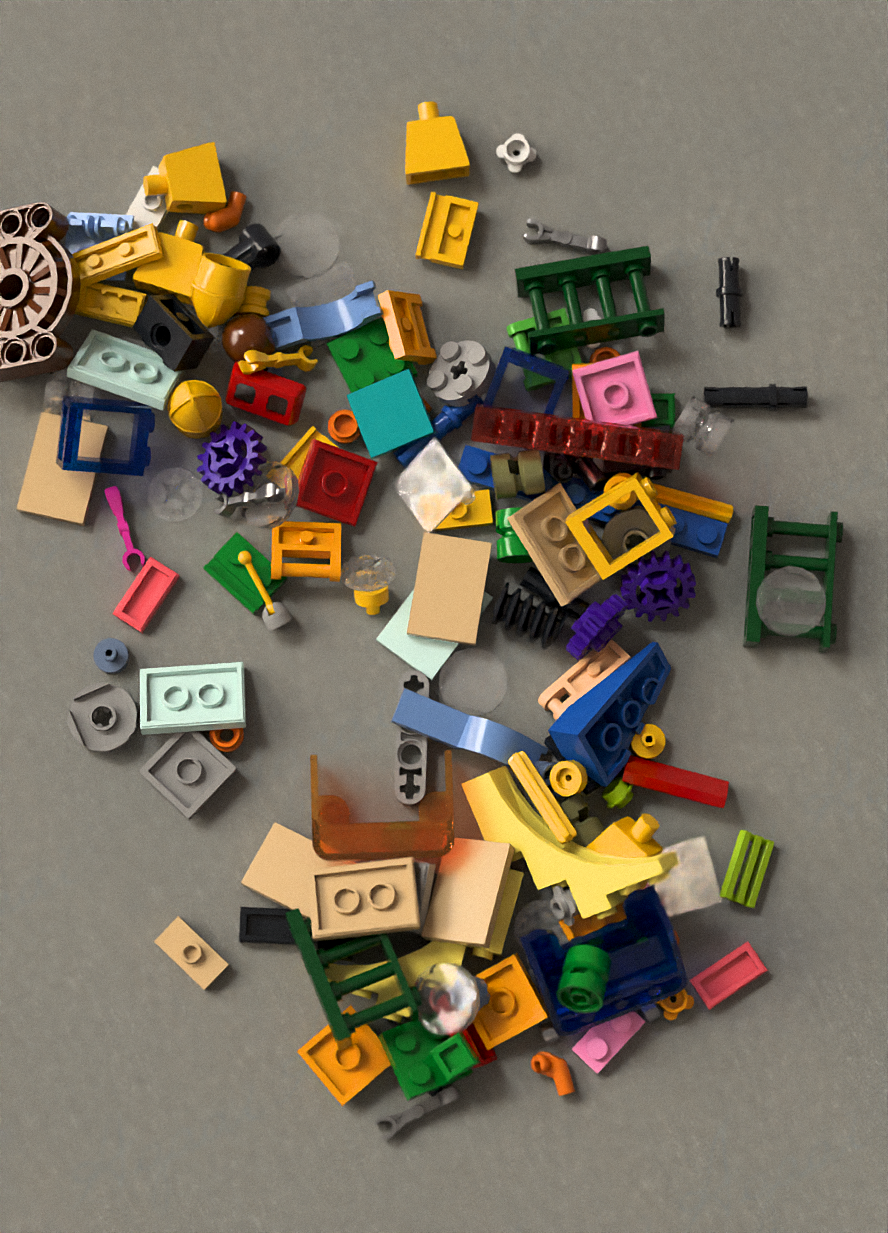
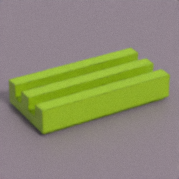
(751, 871)

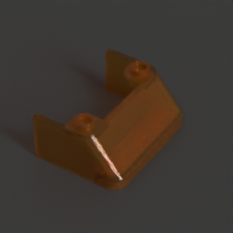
(339, 840)

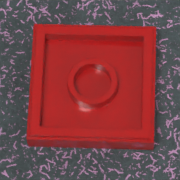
(334, 482)

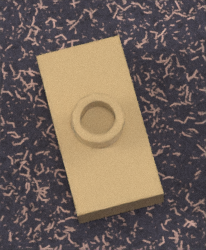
(191, 953)

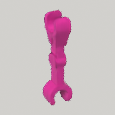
(116, 505)

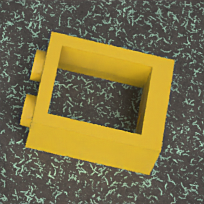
(593, 545)

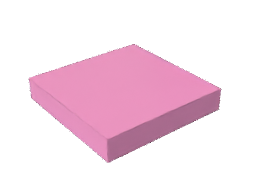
(615, 390)

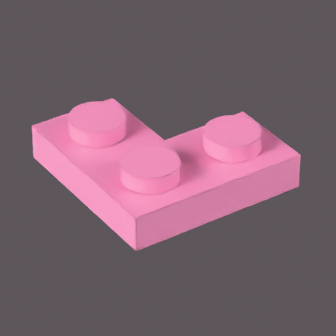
(605, 1040)

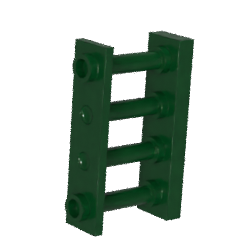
(587, 271)
(763, 560)
(331, 992)

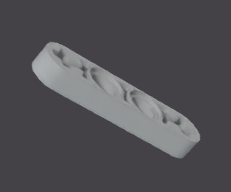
(409, 738)

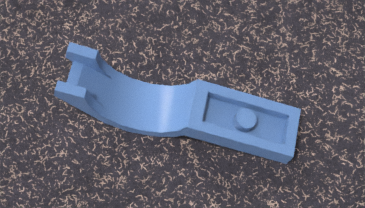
(325, 320)
(462, 730)

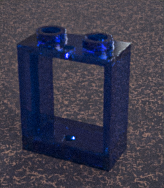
(534, 364)
(70, 430)

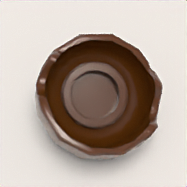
(245, 334)

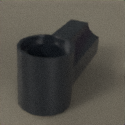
(255, 247)

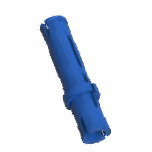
(444, 423)

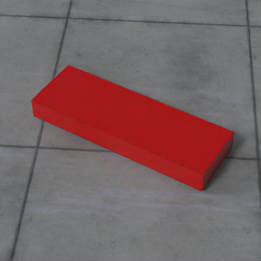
(676, 781)

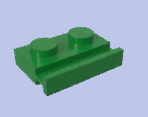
(235, 577)

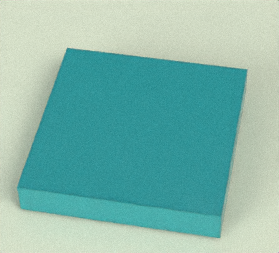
(391, 414)

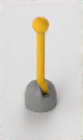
(275, 613)

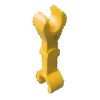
(258, 361)

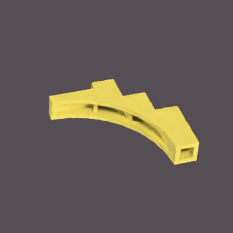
(594, 878)
(433, 953)

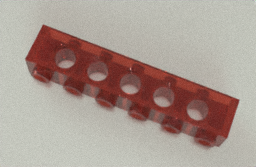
(577, 436)

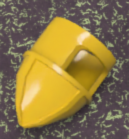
(219, 288)
(195, 409)

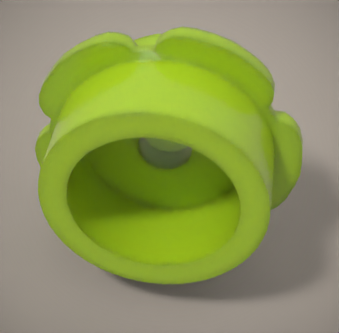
(617, 793)

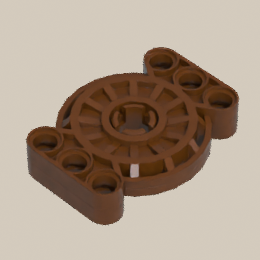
(48, 296)

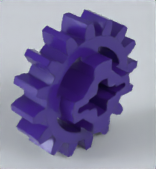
(235, 443)
(658, 586)
(596, 626)

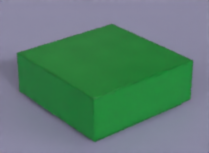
(665, 410)
(455, 1056)

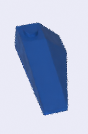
(606, 718)

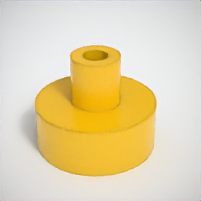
(625, 501)
(372, 599)
(646, 750)
(568, 778)

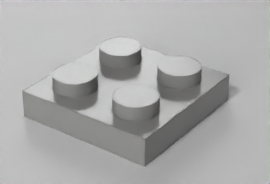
(188, 771)

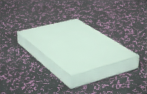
(124, 370)
(418, 652)
(192, 698)

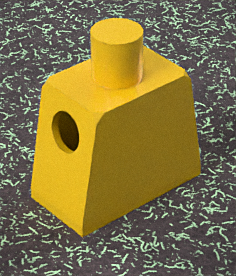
(434, 147)
(189, 181)
(177, 268)
(629, 840)

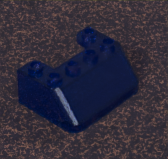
(642, 970)

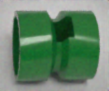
(509, 545)
(584, 978)

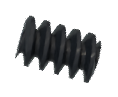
(528, 617)

